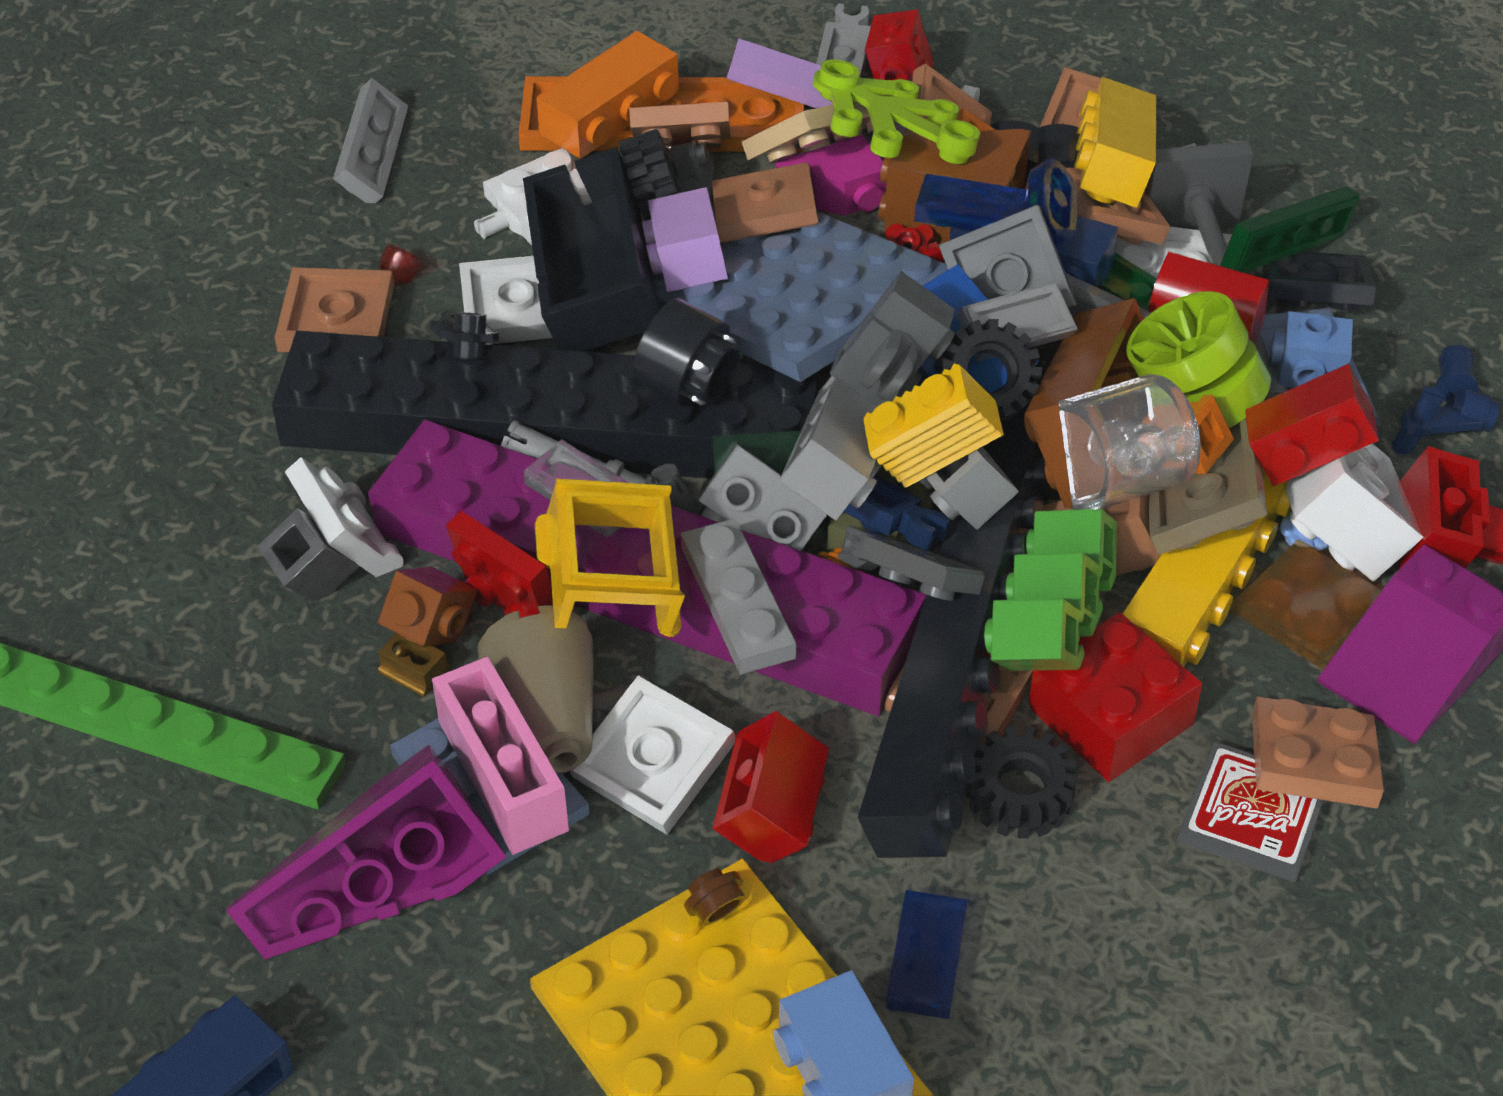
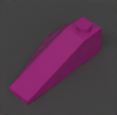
(386, 851)

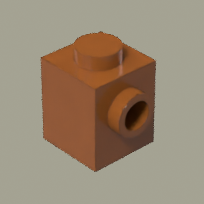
(427, 606)

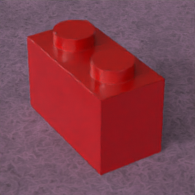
(1311, 425)
(771, 788)

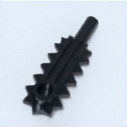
(465, 332)

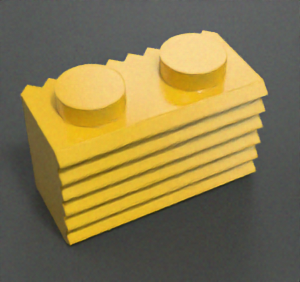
(932, 425)

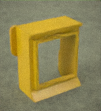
(611, 506)

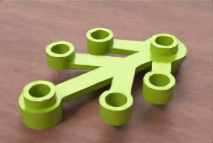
(841, 84)

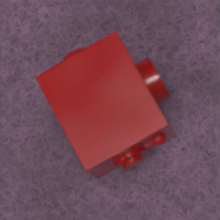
(897, 45)

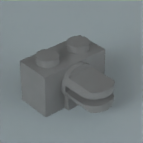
(894, 342)

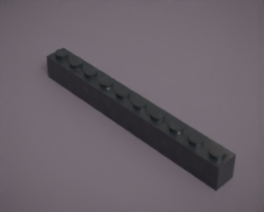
(950, 675)

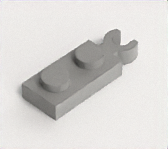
(846, 38)

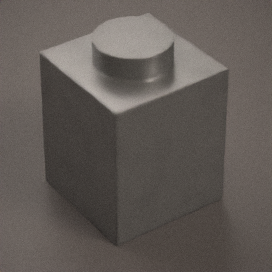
(304, 558)

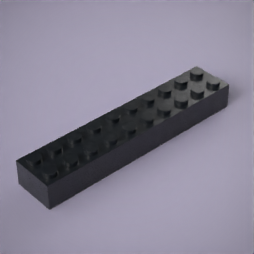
(379, 390)

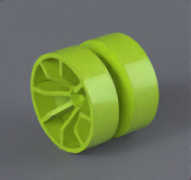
(1203, 351)

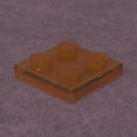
(1306, 603)

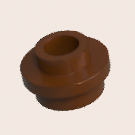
(714, 896)

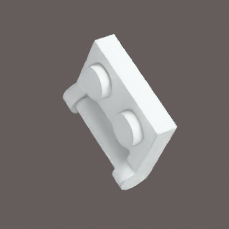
(343, 518)

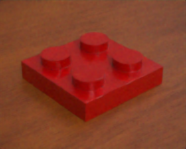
(498, 568)

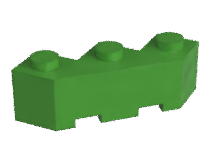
(1054, 591)

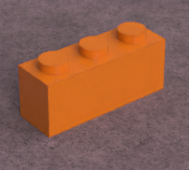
(597, 97)

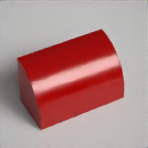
(1187, 275)

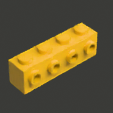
(1116, 142)

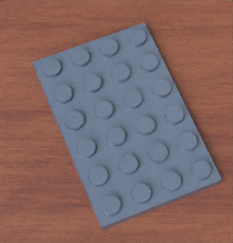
(801, 291)

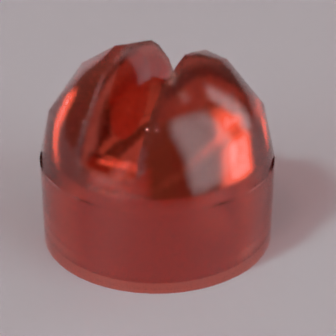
(401, 263)

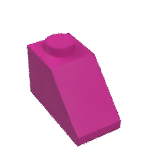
(843, 176)

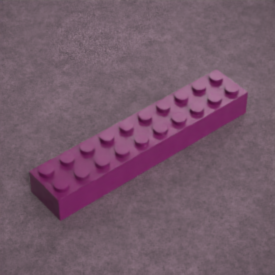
(845, 623)

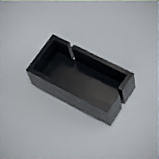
(591, 255)

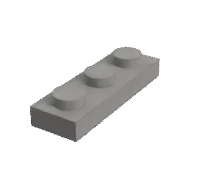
(371, 142)
(738, 596)

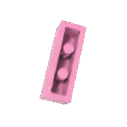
(501, 755)

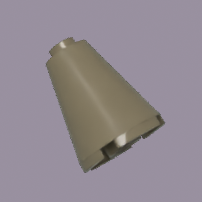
(548, 680)

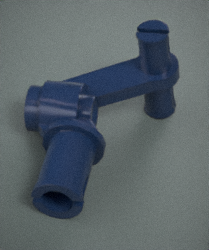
(1464, 409)

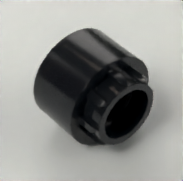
(686, 355)

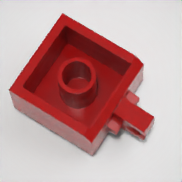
(1119, 701)

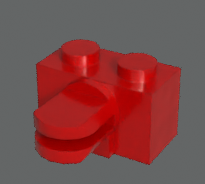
(1452, 509)

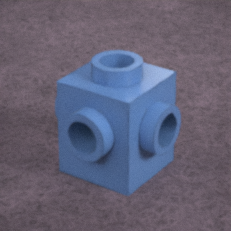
(1310, 347)

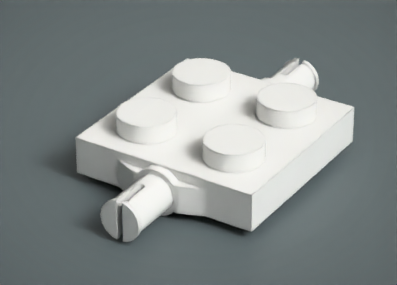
(508, 194)

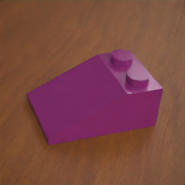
(1419, 644)

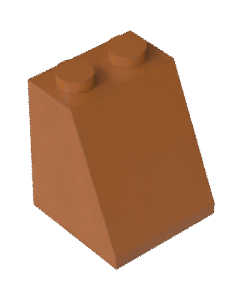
(998, 160)

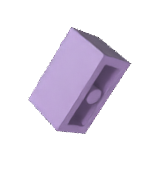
(684, 240)

